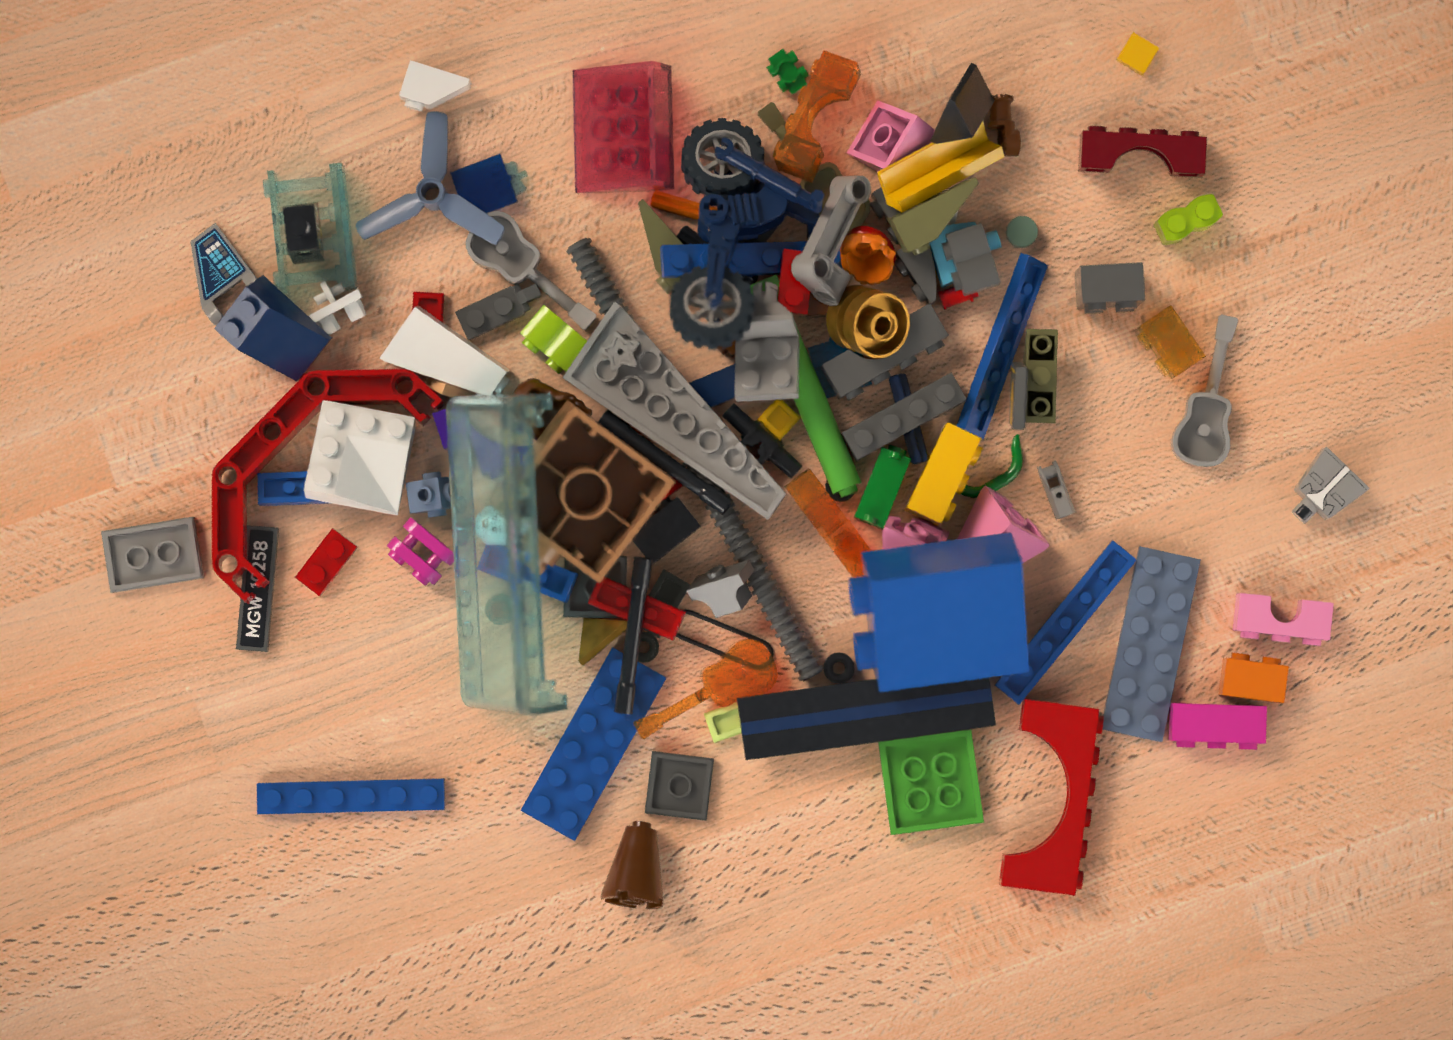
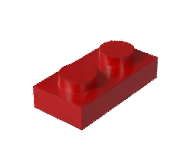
(790, 291)
(326, 562)

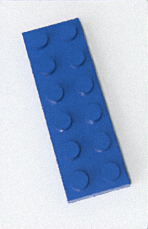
(590, 749)

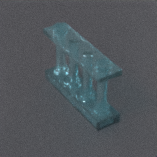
(336, 212)

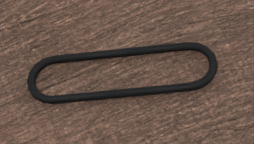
(722, 625)

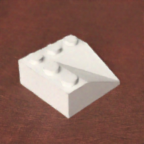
(360, 457)

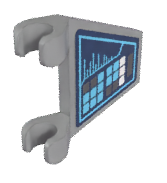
(217, 269)

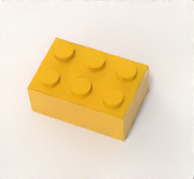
(944, 475)

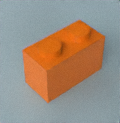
(1253, 679)

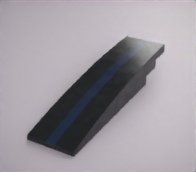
(859, 715)

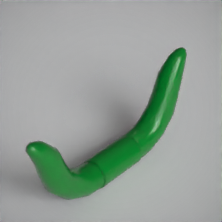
(1004, 478)

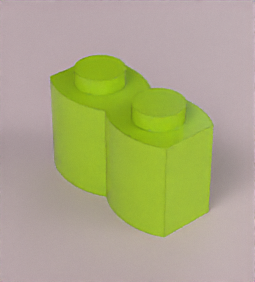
(1181, 221)
(553, 338)

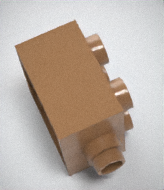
(590, 492)

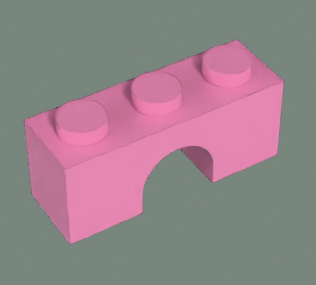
(1254, 617)

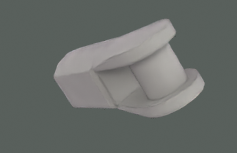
(1057, 496)

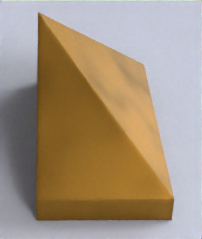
(597, 636)

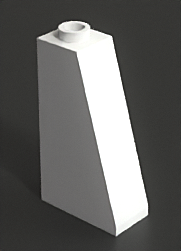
(443, 354)

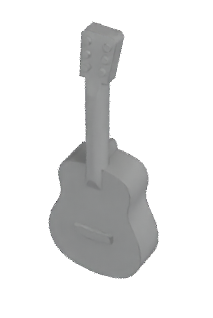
(517, 261)
(1203, 432)

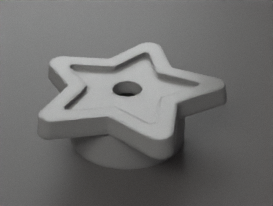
(628, 347)

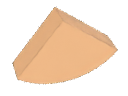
(445, 388)

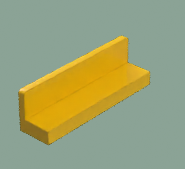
(936, 169)

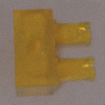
(1170, 343)

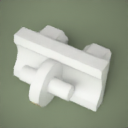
(351, 303)

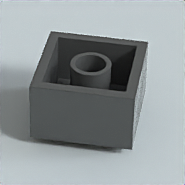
(1109, 286)

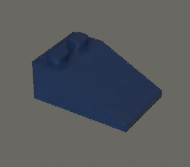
(273, 329)

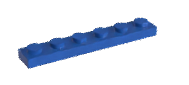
(748, 258)
(1002, 345)
(1068, 619)
(351, 796)

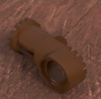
(1001, 121)

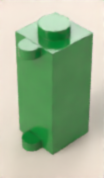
(883, 486)

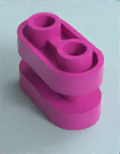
(424, 570)

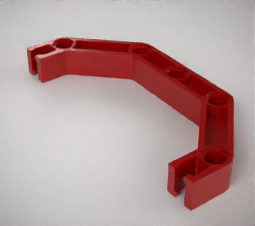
(292, 415)

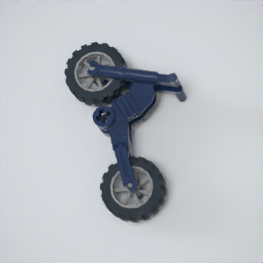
(737, 170)

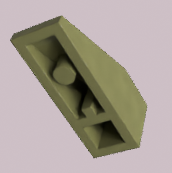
(929, 218)
(658, 235)

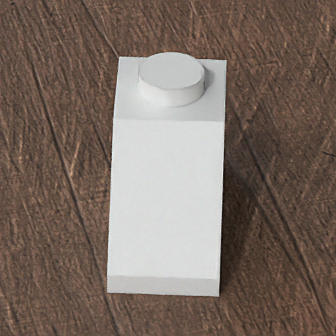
(430, 86)

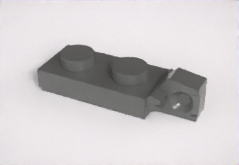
(496, 310)

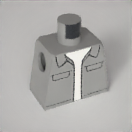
(1326, 487)

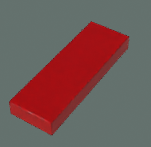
(657, 615)

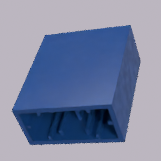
(941, 612)

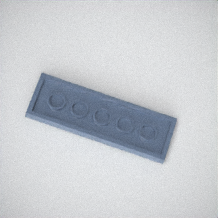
(1150, 644)

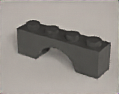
(850, 372)
(903, 416)

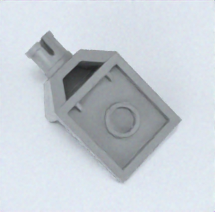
(768, 352)

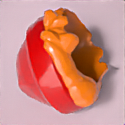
(867, 255)

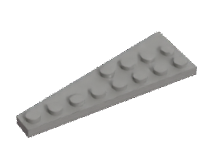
(670, 412)

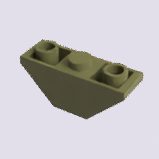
(1041, 361)

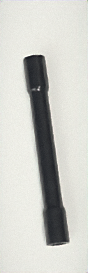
(705, 491)
(626, 687)

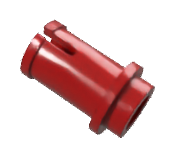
(951, 297)

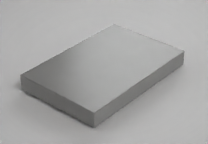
(152, 554)

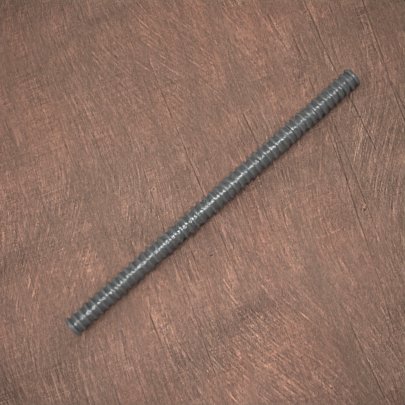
(729, 523)

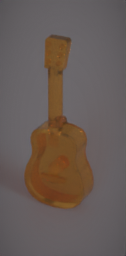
(741, 672)

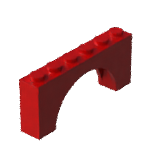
(1056, 860)

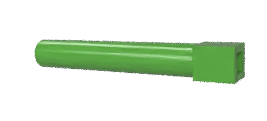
(822, 424)

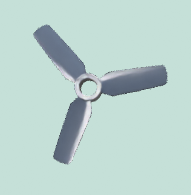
(433, 170)

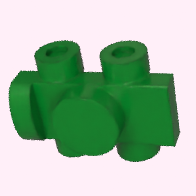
(790, 77)

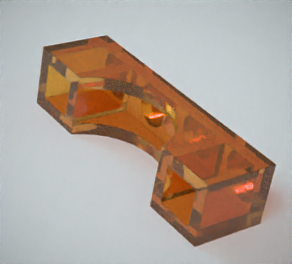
(830, 82)

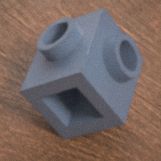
(429, 495)

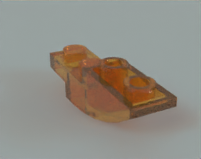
(829, 521)

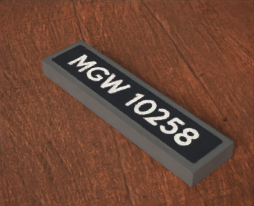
(256, 616)

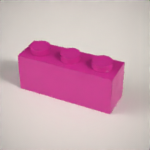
(1217, 725)

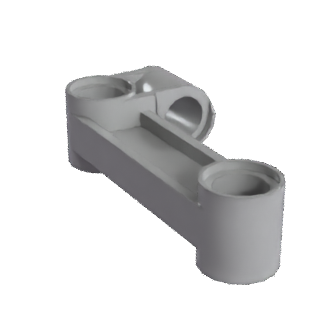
(816, 264)

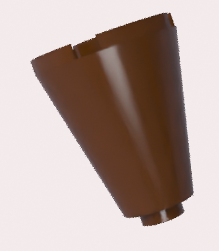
(635, 870)

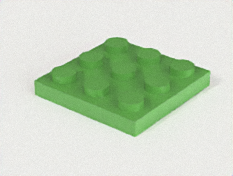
(930, 782)

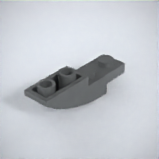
(918, 267)

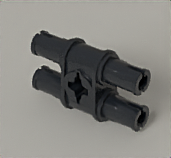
(771, 448)

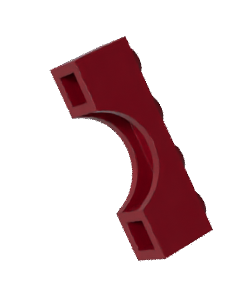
(1181, 153)

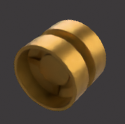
(868, 321)

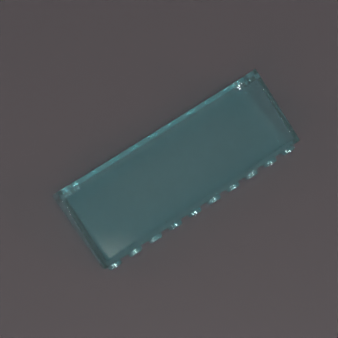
(498, 552)

